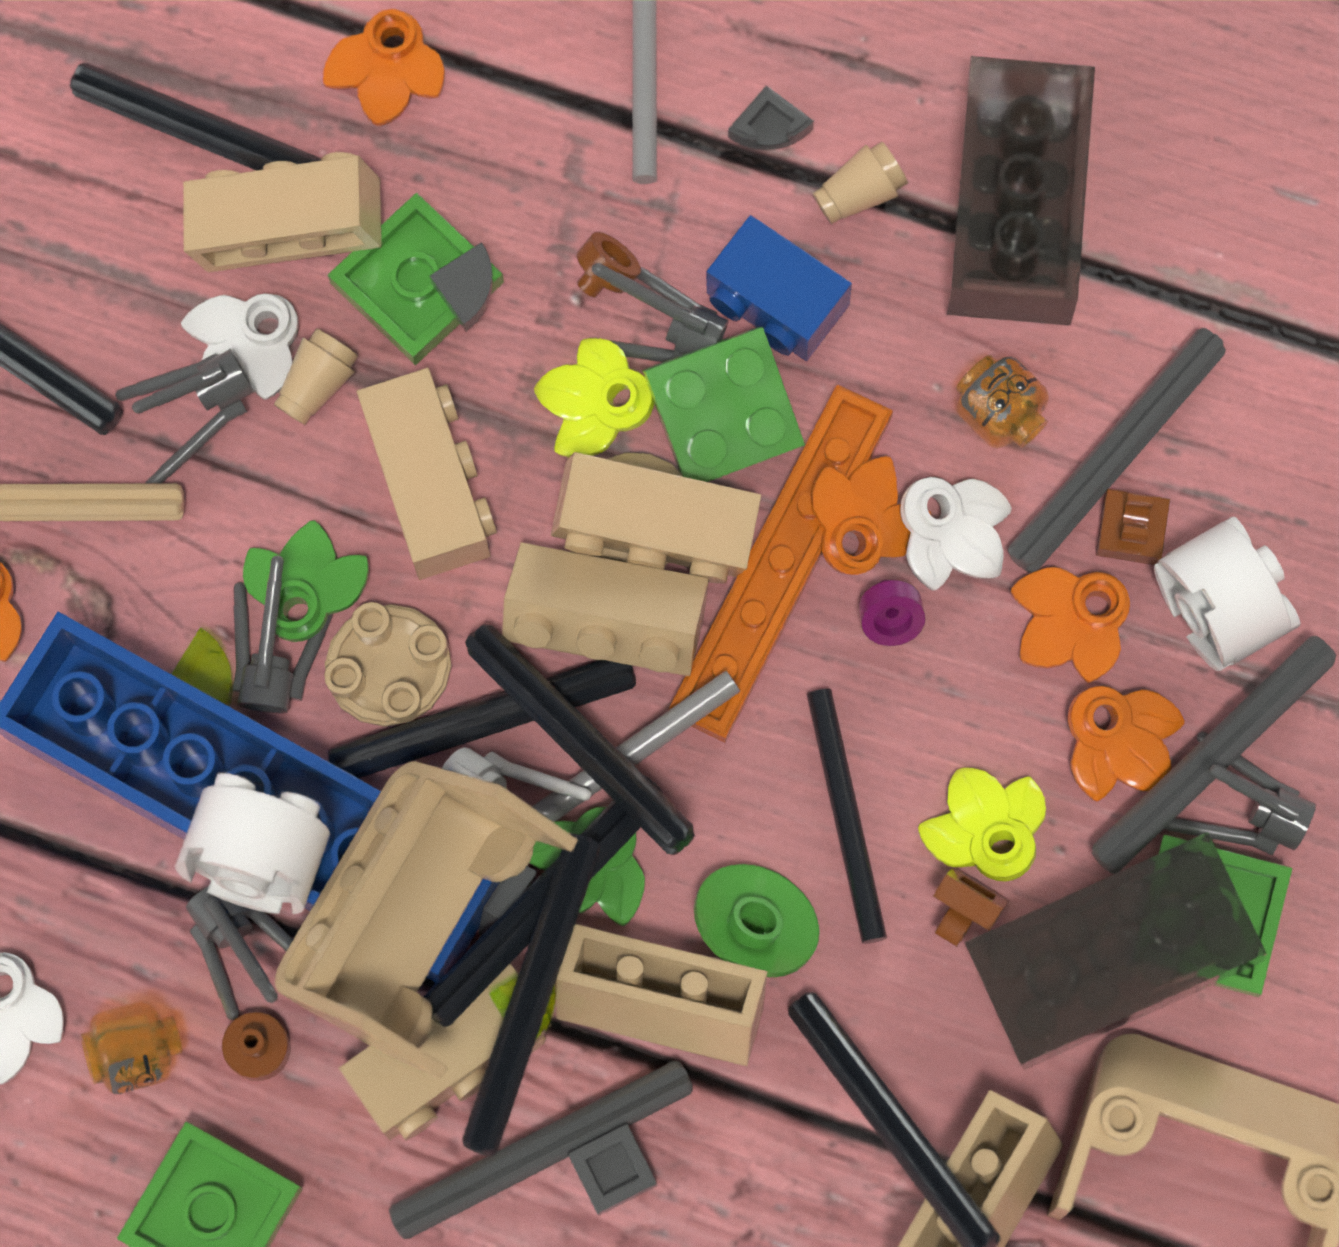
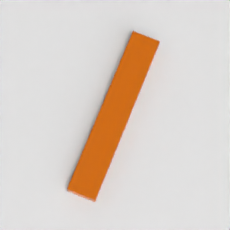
(781, 559)

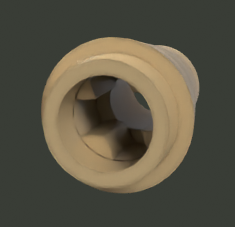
(861, 183)
(315, 375)

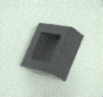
(612, 1169)

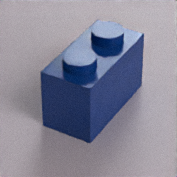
(777, 289)

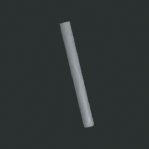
(644, 91)
(649, 739)

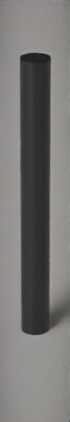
(846, 816)

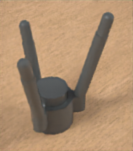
(692, 323)
(216, 382)
(266, 682)
(1278, 810)
(226, 926)

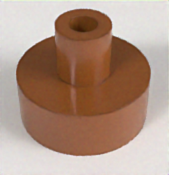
(612, 254)
(266, 1057)

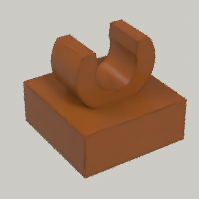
(1133, 527)
(968, 903)

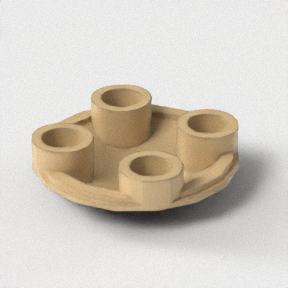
(387, 664)

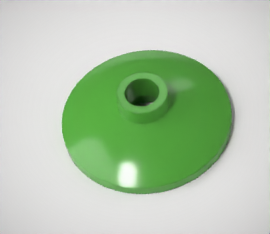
(756, 919)

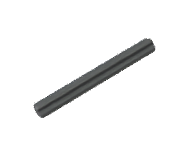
(1116, 450)
(1220, 748)
(539, 1150)

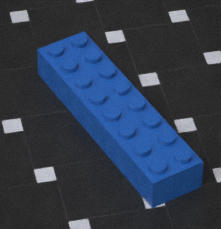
(164, 742)

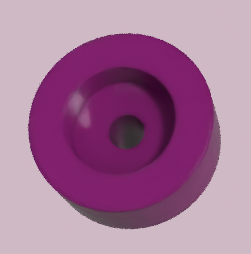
(892, 613)

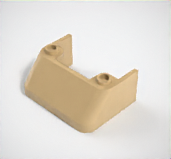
(400, 900)
(1147, 1079)

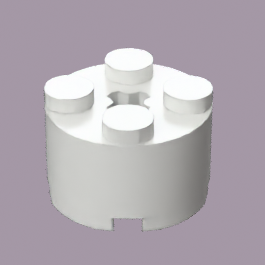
(1226, 594)
(254, 845)

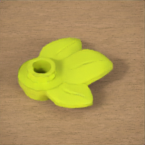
(586, 394)
(982, 816)

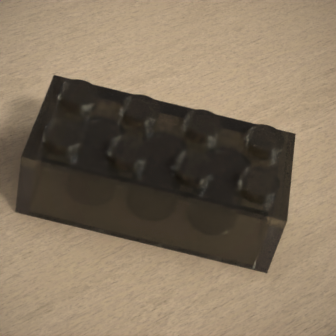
(1021, 191)
(1116, 951)

